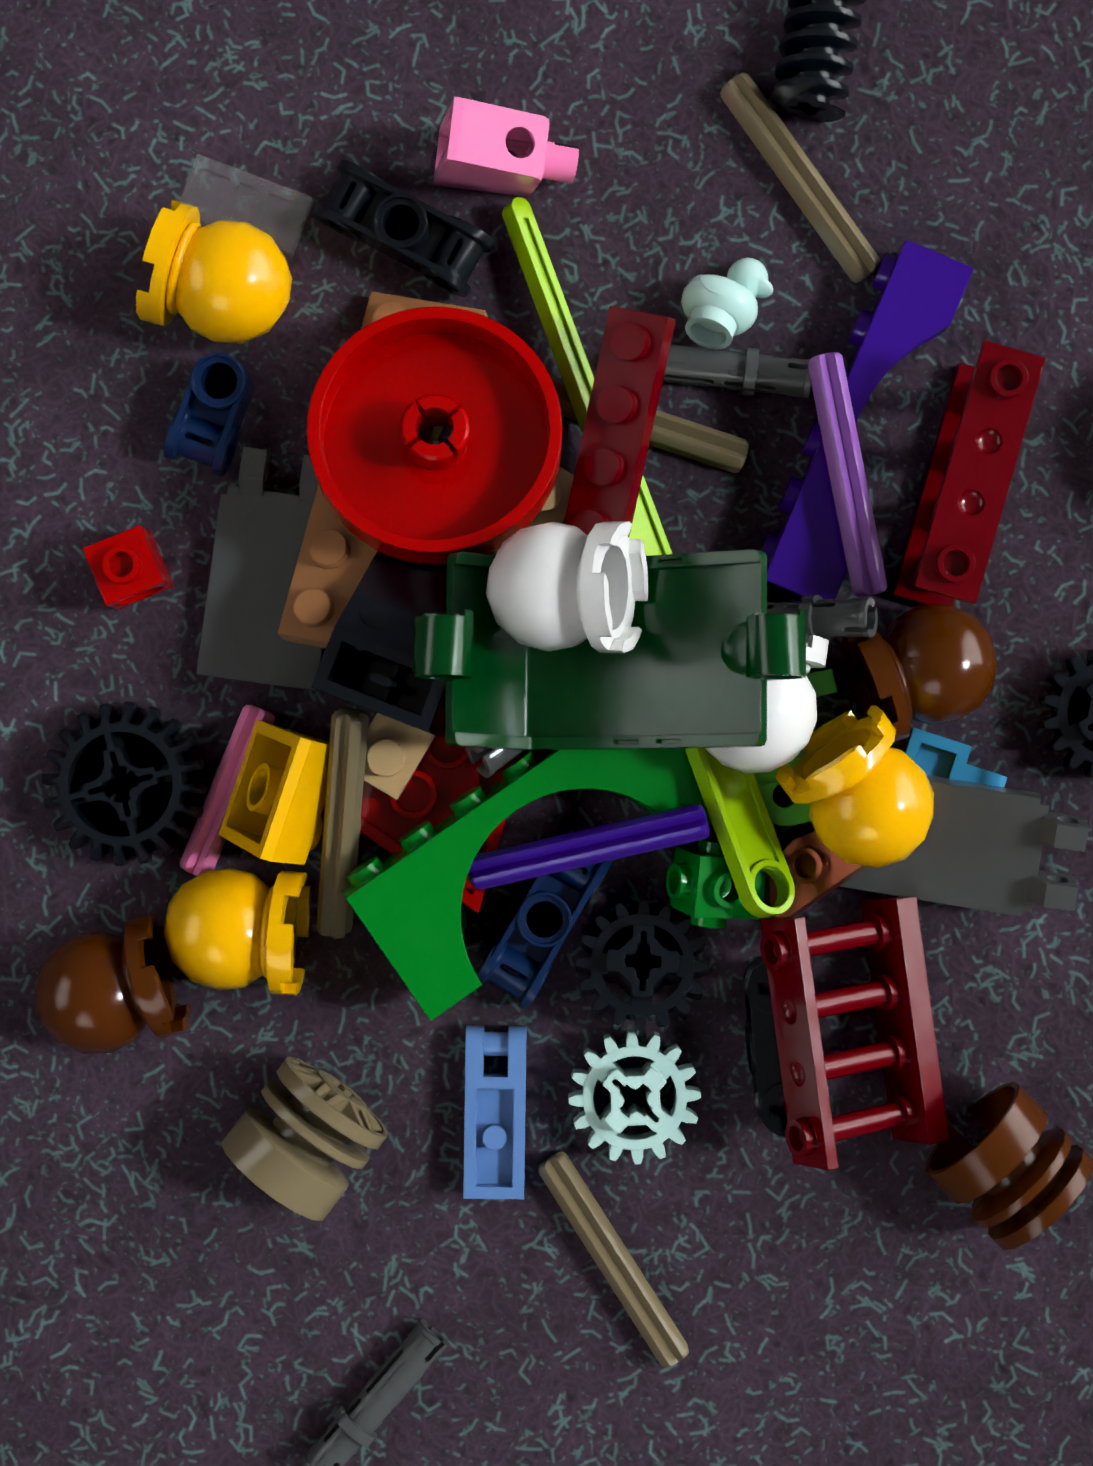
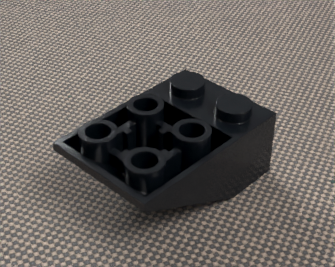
(373, 644)

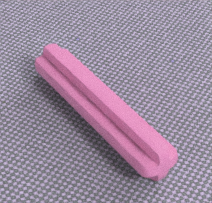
(204, 842)

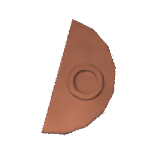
(814, 872)

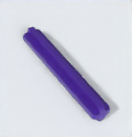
(589, 846)

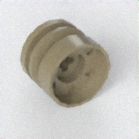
(296, 1150)

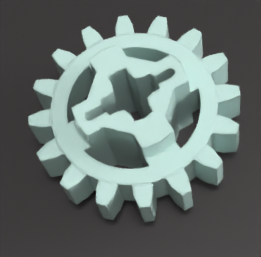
(614, 1116)

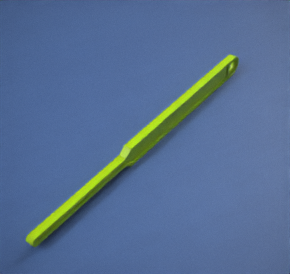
(728, 794)

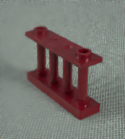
(968, 477)
(903, 1020)

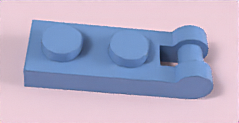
(494, 1115)

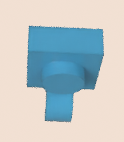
(947, 759)

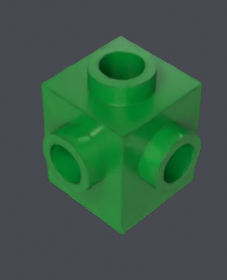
(704, 887)

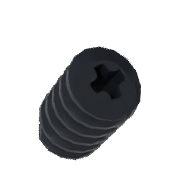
(812, 58)

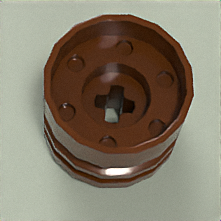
(1015, 1172)

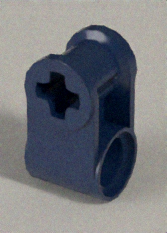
(210, 417)

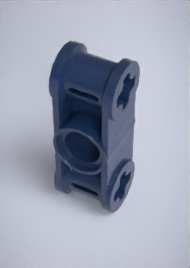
(534, 953)

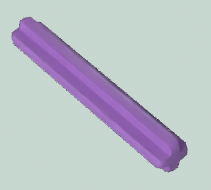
(847, 474)

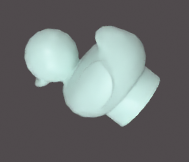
(722, 305)

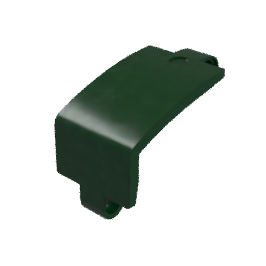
(684, 685)

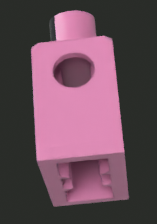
(476, 153)

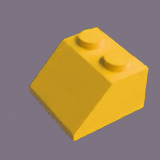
(278, 795)

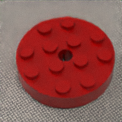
(424, 373)

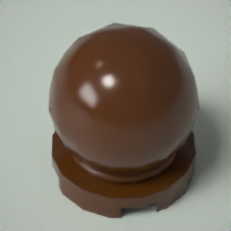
(925, 667)
(106, 989)

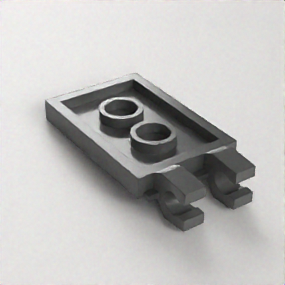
(251, 577)
(984, 852)

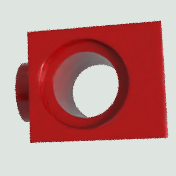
(128, 567)

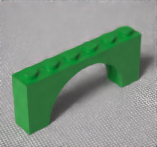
(417, 893)

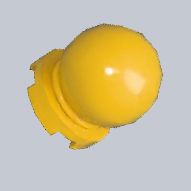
(219, 277)
(862, 793)
(234, 929)

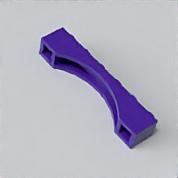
(914, 306)

